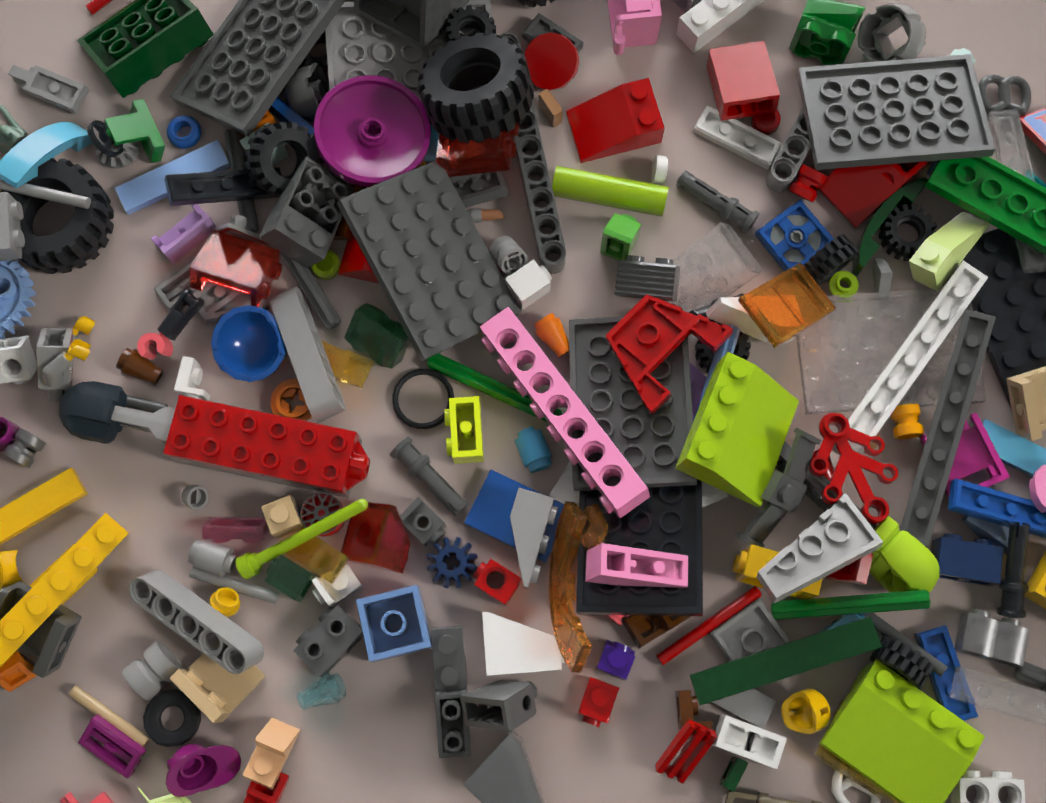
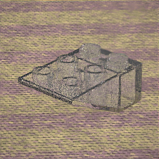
(713, 268)

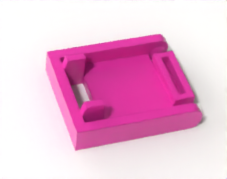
(974, 454)

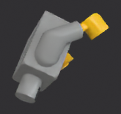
(55, 356)

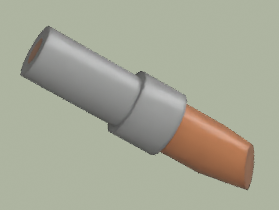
(478, 215)

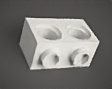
(21, 350)
(749, 741)
(988, 788)

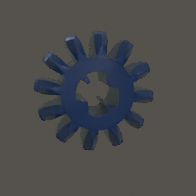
(443, 568)

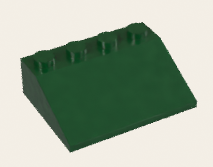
(144, 41)

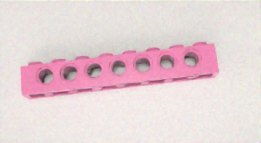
(631, 489)

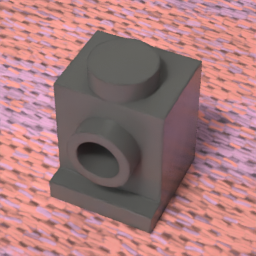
(414, 513)

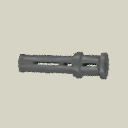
(729, 208)
(420, 467)

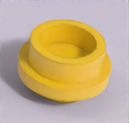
(225, 601)

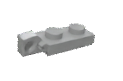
(50, 87)

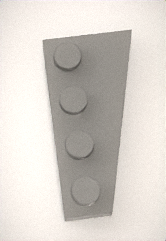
(826, 546)

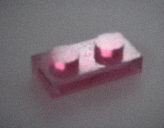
(224, 529)

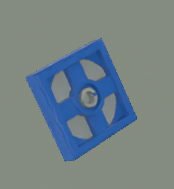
(793, 236)

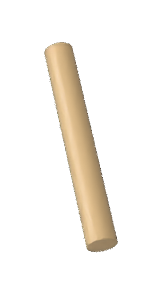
(100, 709)

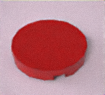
(551, 61)

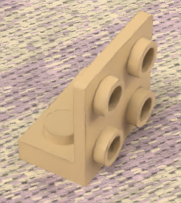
(214, 688)

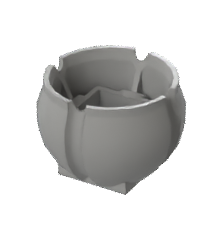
(880, 24)

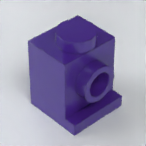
(616, 659)

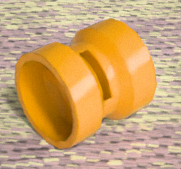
(906, 419)

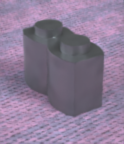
(992, 639)

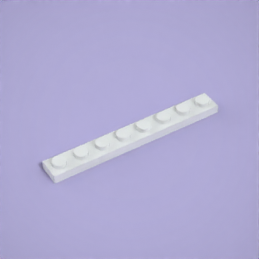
(915, 352)

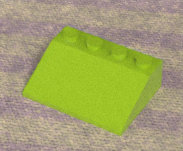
(738, 430)
(901, 737)

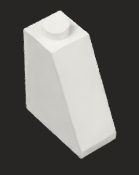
(517, 648)

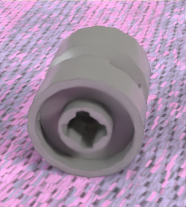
(147, 674)

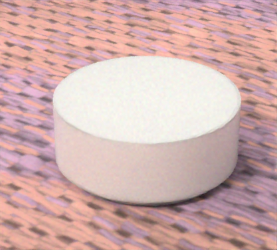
(659, 169)

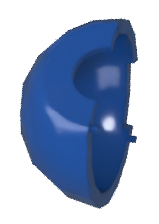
(248, 343)

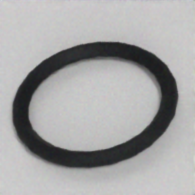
(406, 377)

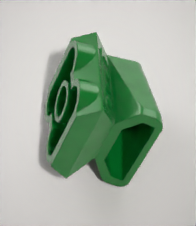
(826, 31)

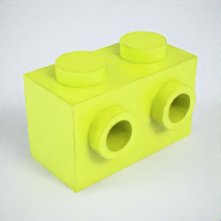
(466, 430)

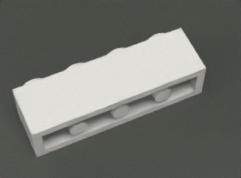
(710, 19)

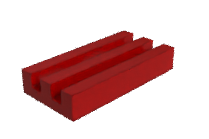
(690, 753)

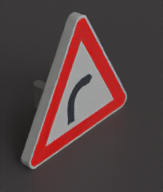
(237, 228)

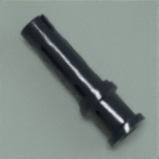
(1013, 584)

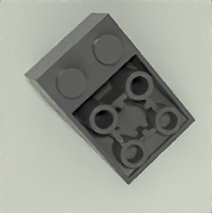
(306, 214)

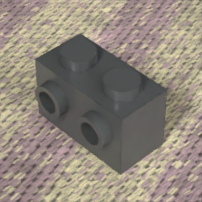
(329, 640)

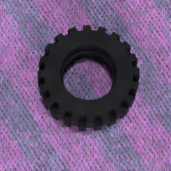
(481, 111)
(83, 233)

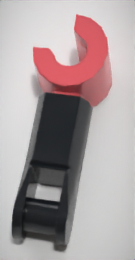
(170, 327)

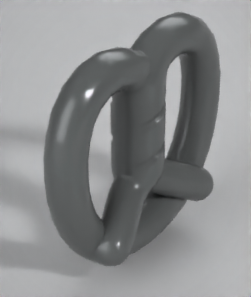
(1004, 93)

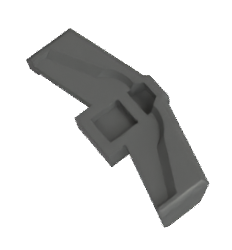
(783, 490)

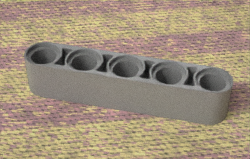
(787, 162)
(307, 354)
(196, 621)

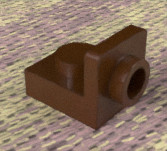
(687, 707)

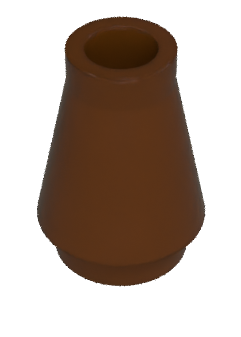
(138, 367)

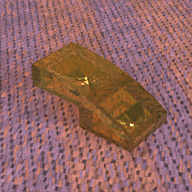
(348, 365)
(320, 558)

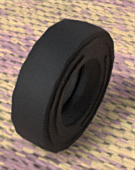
(153, 724)

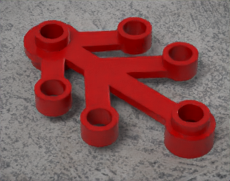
(851, 463)

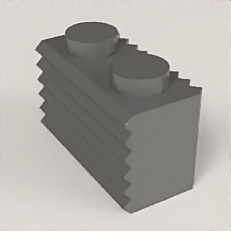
(640, 278)

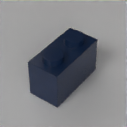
(968, 561)

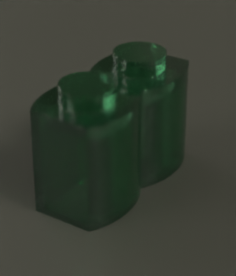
(377, 335)

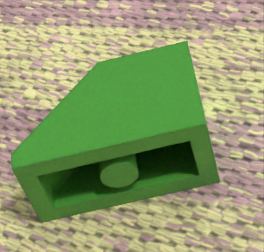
(620, 236)

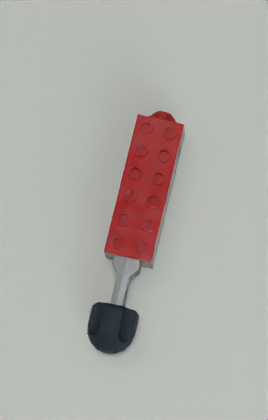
(225, 438)

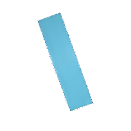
(24, 158)

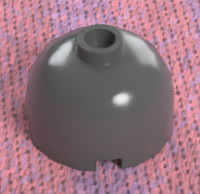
(306, 90)

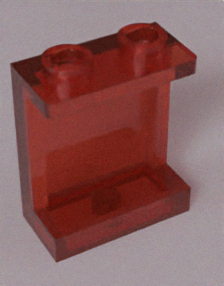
(477, 158)
(236, 265)

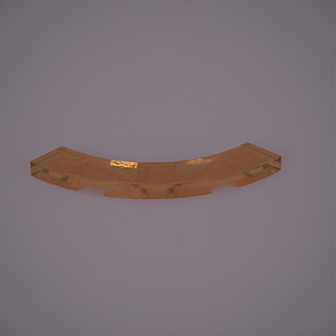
(566, 624)

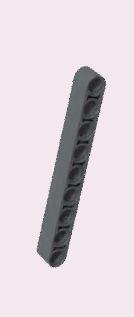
(538, 190)

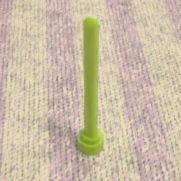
(250, 564)

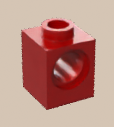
(510, 584)

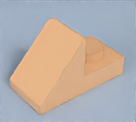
(271, 753)

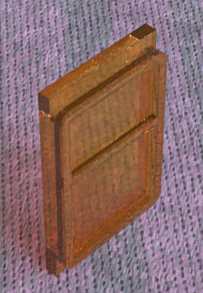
(787, 305)

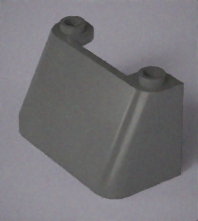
(506, 775)

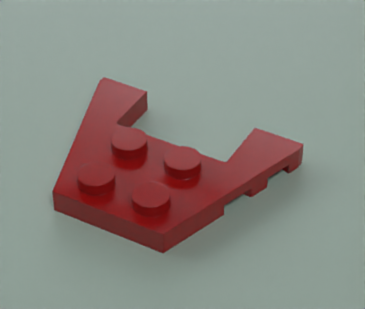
(651, 335)

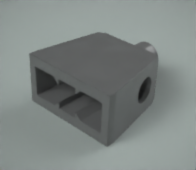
(511, 702)

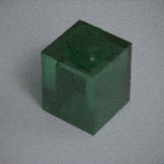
(289, 578)

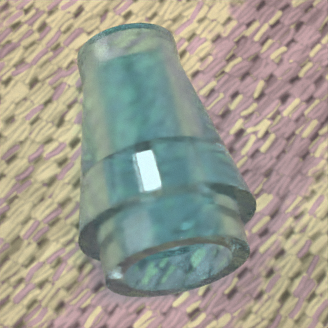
(324, 691)

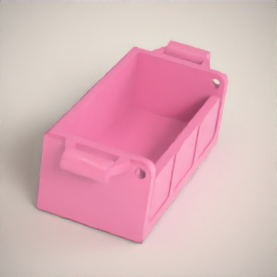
(634, 23)

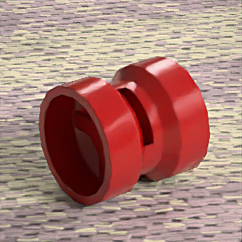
(807, 183)

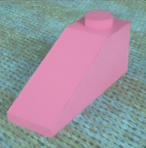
(635, 567)

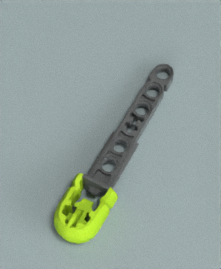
(902, 559)

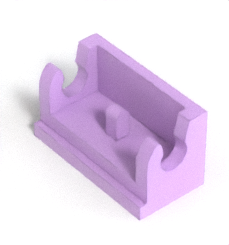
(185, 234)

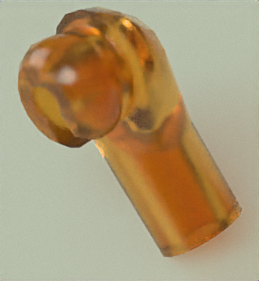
(598, 527)

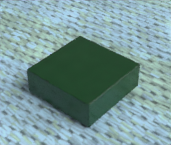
(733, 773)

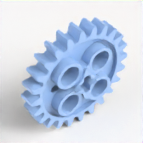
(17, 298)

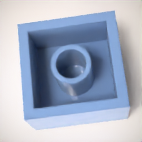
(394, 623)

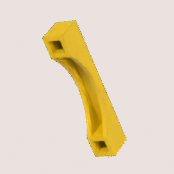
(58, 584)

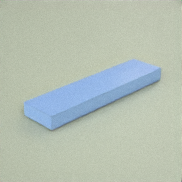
(151, 186)

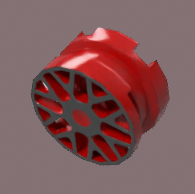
(319, 508)

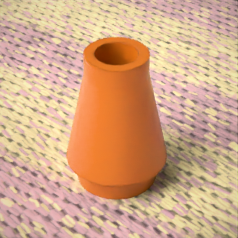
(552, 334)

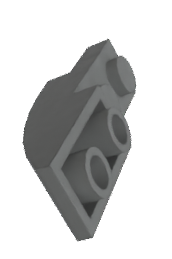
(450, 683)

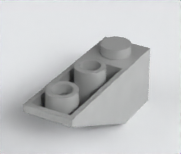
(528, 523)

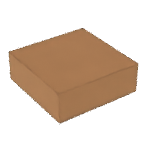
(550, 108)

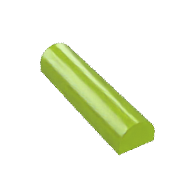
(609, 190)

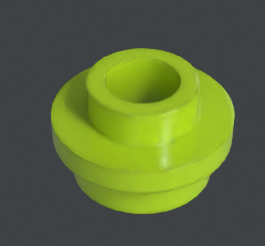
(834, 283)

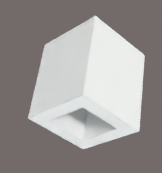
(529, 283)

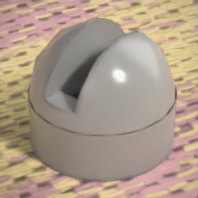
(198, 496)

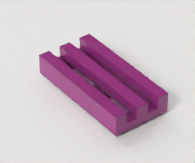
(113, 741)

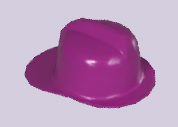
(201, 768)

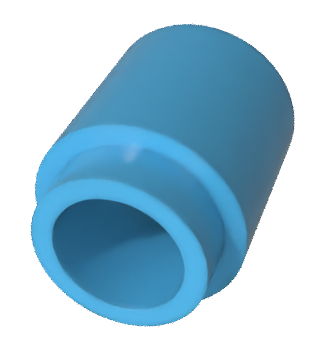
(533, 449)

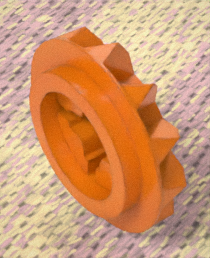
(288, 390)

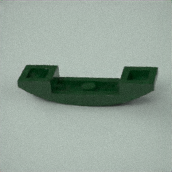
(866, 245)

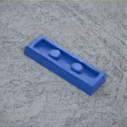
(939, 644)

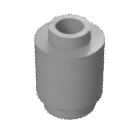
(212, 557)

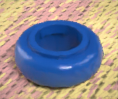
(188, 141)

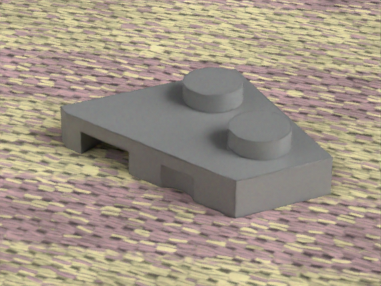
(220, 300)

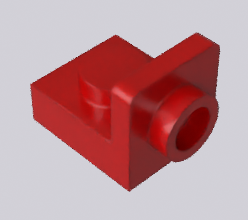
(598, 702)

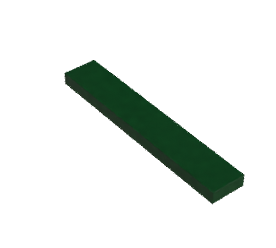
(785, 660)

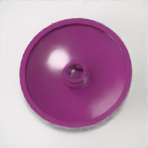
(371, 130)

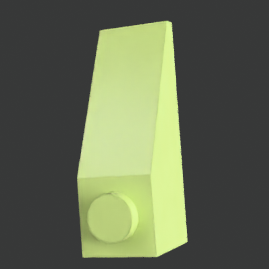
(945, 250)

